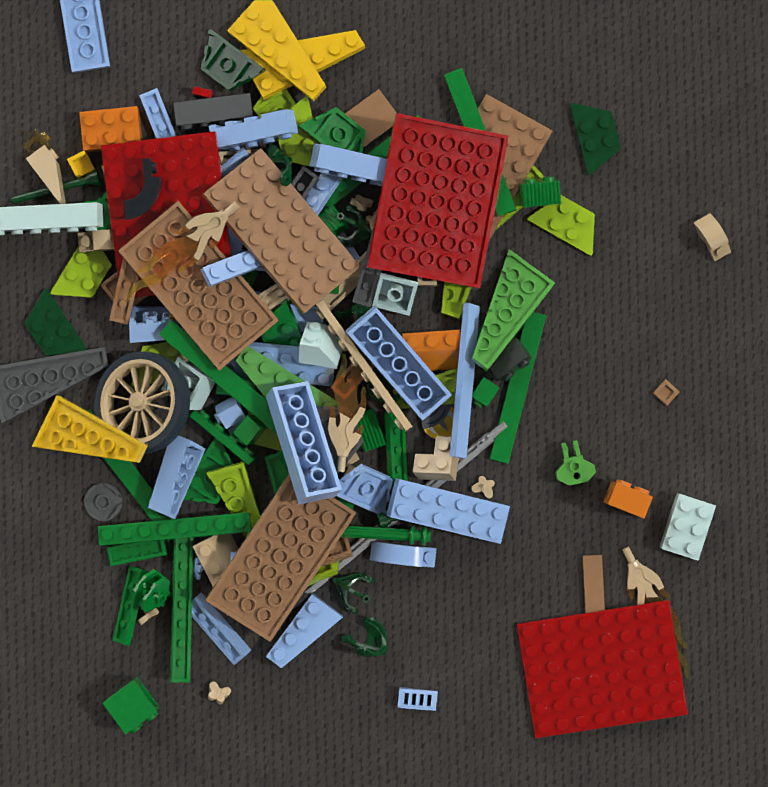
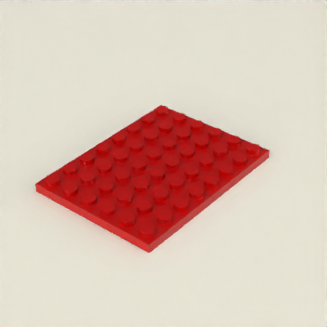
(188, 170)
(437, 200)
(602, 669)

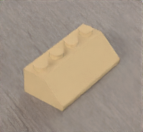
(215, 555)

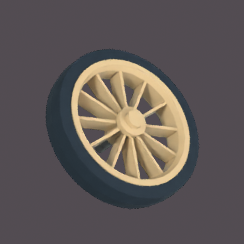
(142, 400)

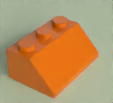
(436, 349)

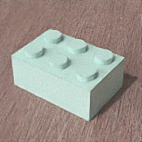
(687, 526)

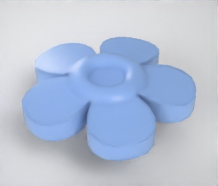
(197, 568)

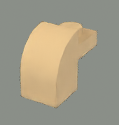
(713, 236)
(96, 241)

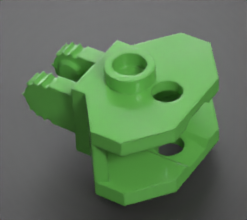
(572, 465)

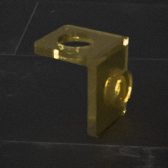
(41, 137)

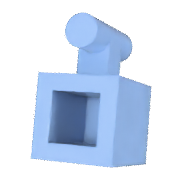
(230, 413)

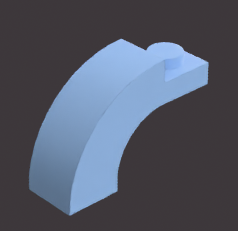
(402, 554)

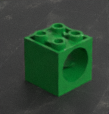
(132, 706)

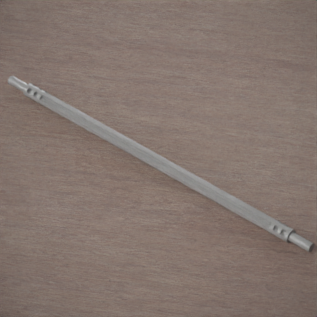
(362, 543)

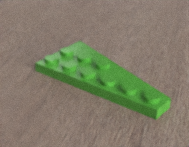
(513, 302)
(268, 374)

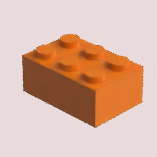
(109, 127)
(627, 499)

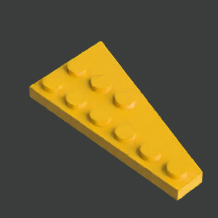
(270, 39)
(321, 51)
(80, 432)

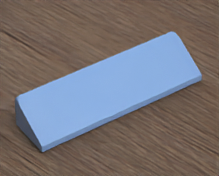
(218, 629)

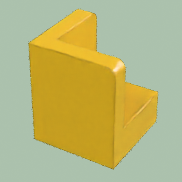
(81, 164)

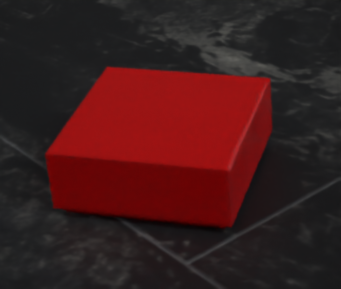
(202, 93)

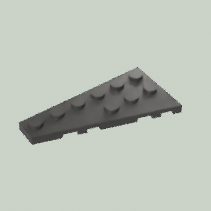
(36, 380)

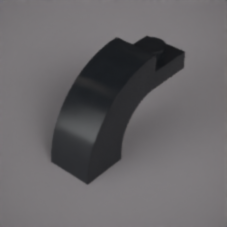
(149, 195)

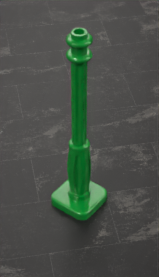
(388, 534)

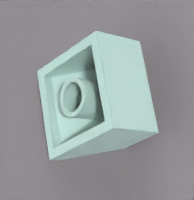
(395, 294)
(319, 346)
(198, 382)

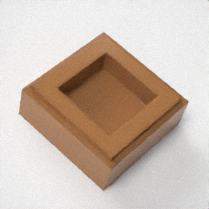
(666, 392)

